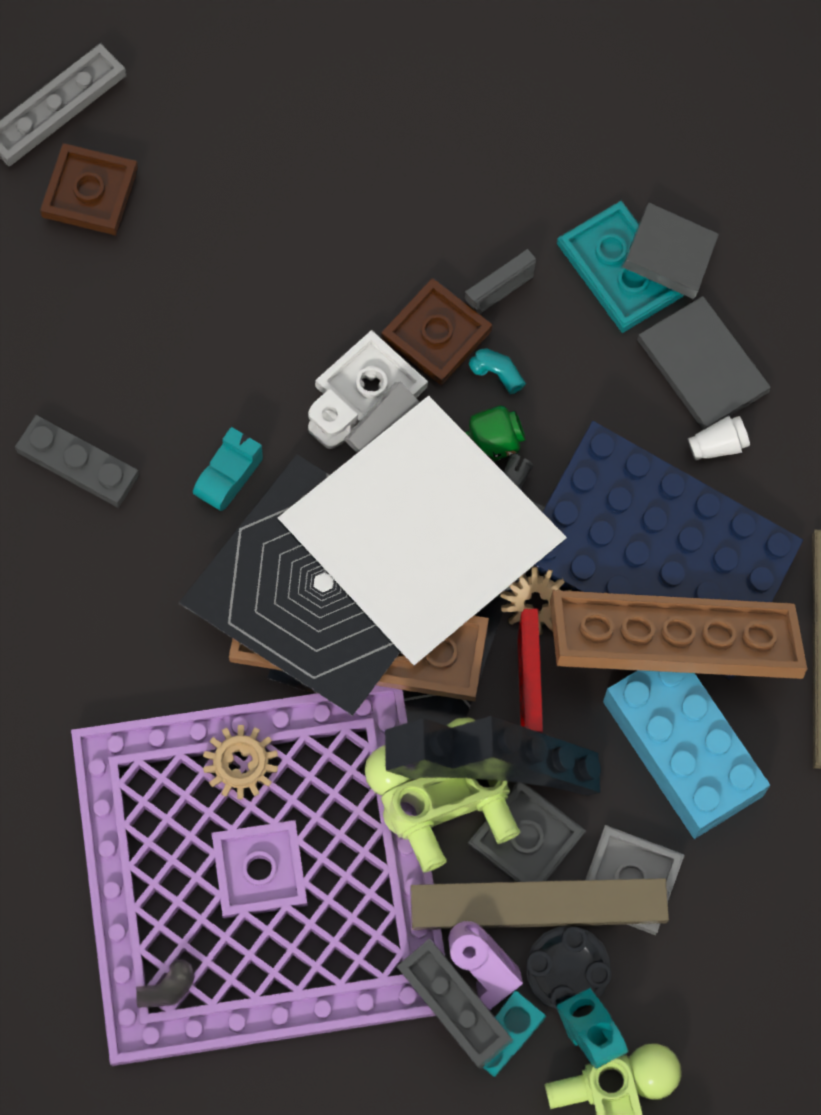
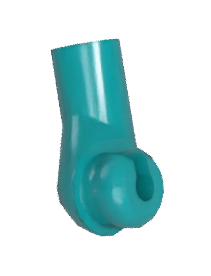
(500, 364)

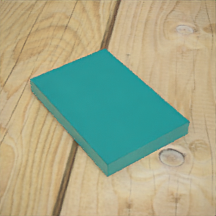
(598, 253)

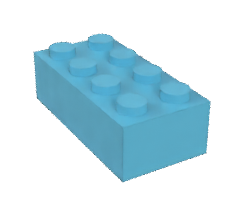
(686, 746)

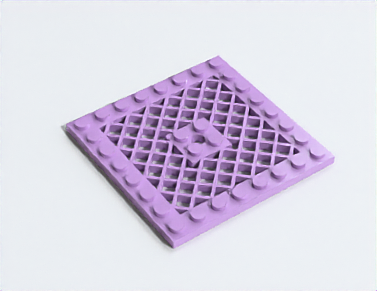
(142, 1036)

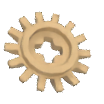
(523, 591)
(246, 746)

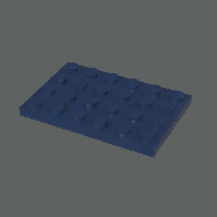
(657, 530)

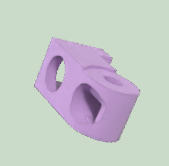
(477, 952)

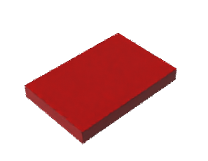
(529, 671)

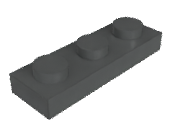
(77, 461)
(455, 1003)

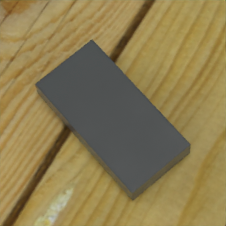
(501, 282)

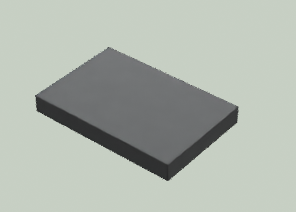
(703, 363)

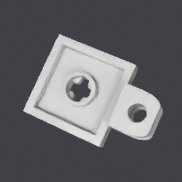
(343, 391)

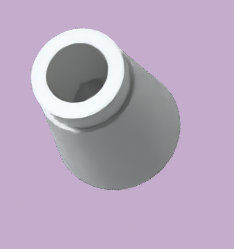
(720, 439)

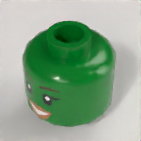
(497, 432)

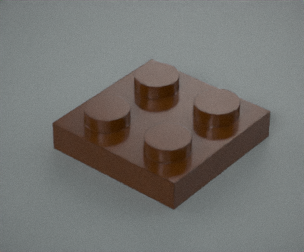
(89, 189)
(436, 331)

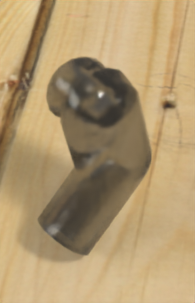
(170, 990)

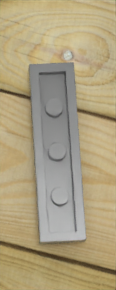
(58, 102)

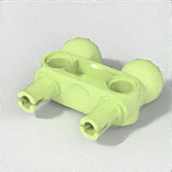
(435, 803)
(648, 1072)

